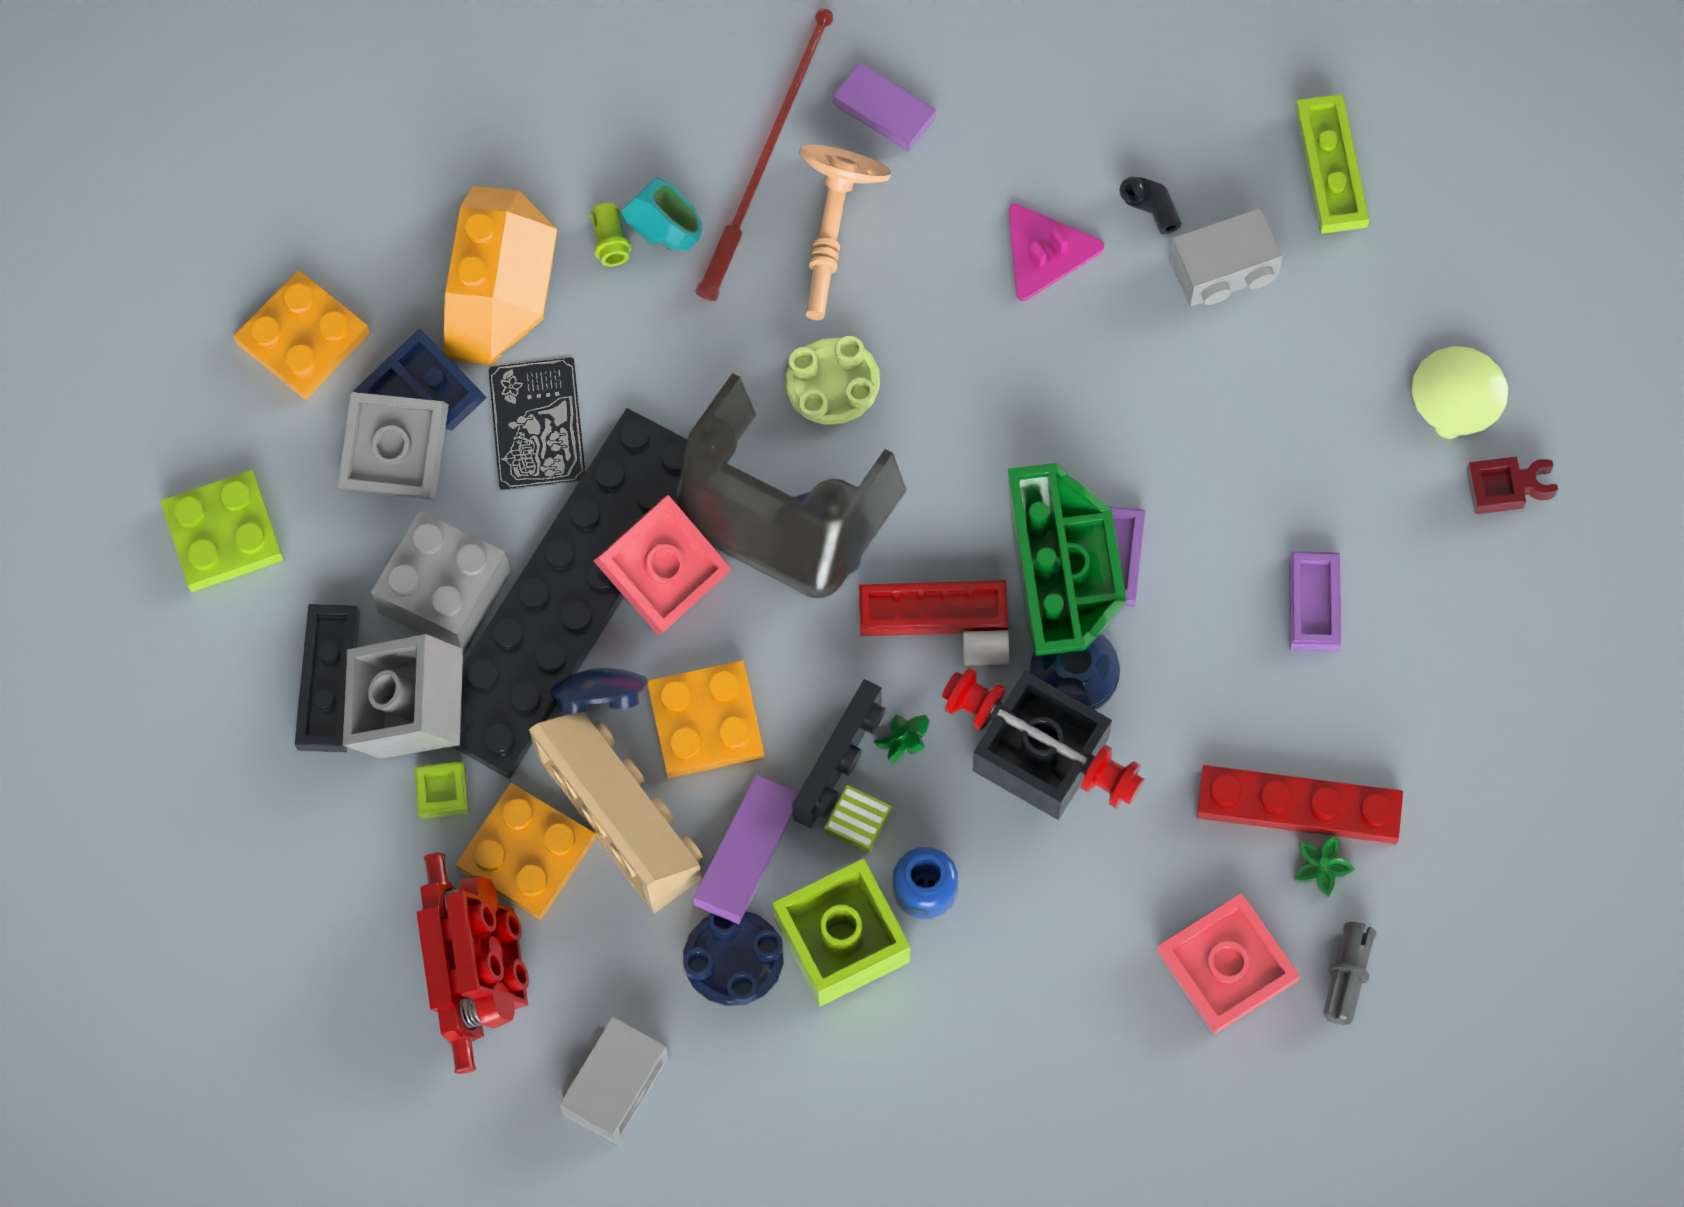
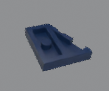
(425, 372)

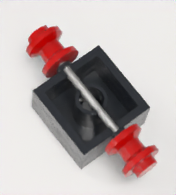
(1041, 743)

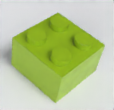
(841, 932)

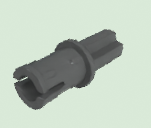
(1348, 973)

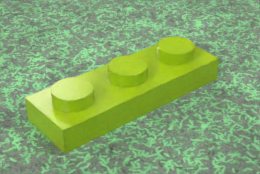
(1331, 163)

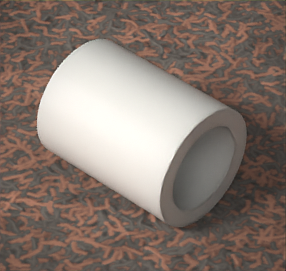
(986, 648)

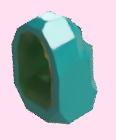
(663, 216)

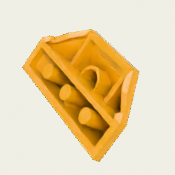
(496, 274)

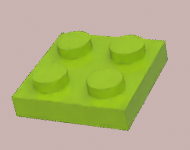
(221, 530)

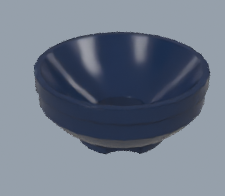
(1090, 687)

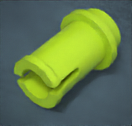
(611, 244)

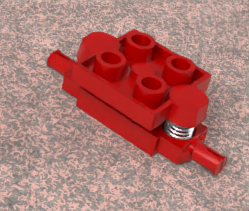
(469, 958)

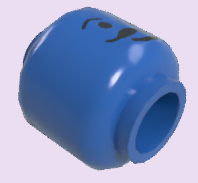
(925, 867)

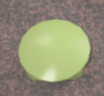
(832, 380)
(1459, 391)

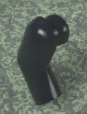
(1151, 198)

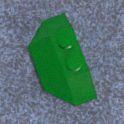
(1063, 558)

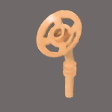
(841, 174)

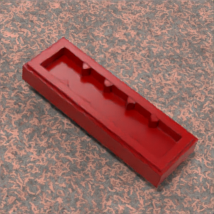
(932, 608)

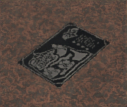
(536, 423)

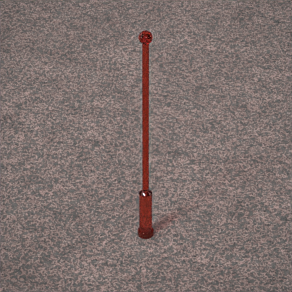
(731, 235)

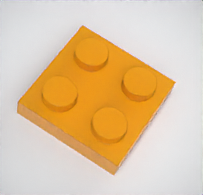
(301, 334)
(705, 719)
(526, 851)

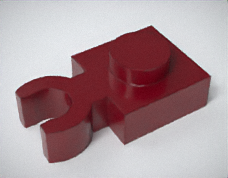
(1502, 485)

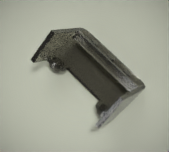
(790, 540)

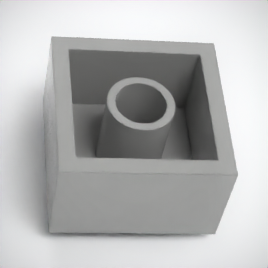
(441, 581)
(403, 696)

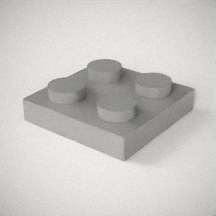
(393, 445)

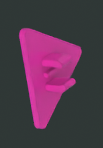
(1045, 250)

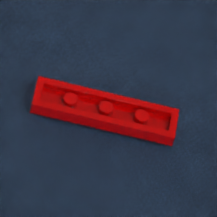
(1300, 804)

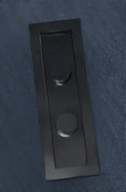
(323, 677)
(839, 755)

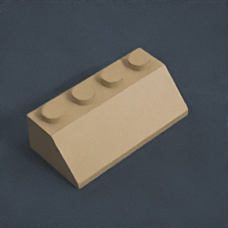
(617, 808)

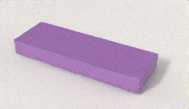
(746, 850)

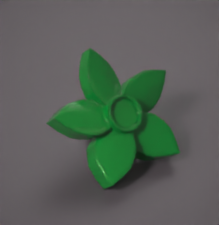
(905, 736)
(1323, 865)

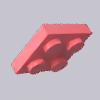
(662, 565)
(1227, 963)

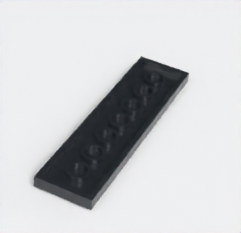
(562, 595)

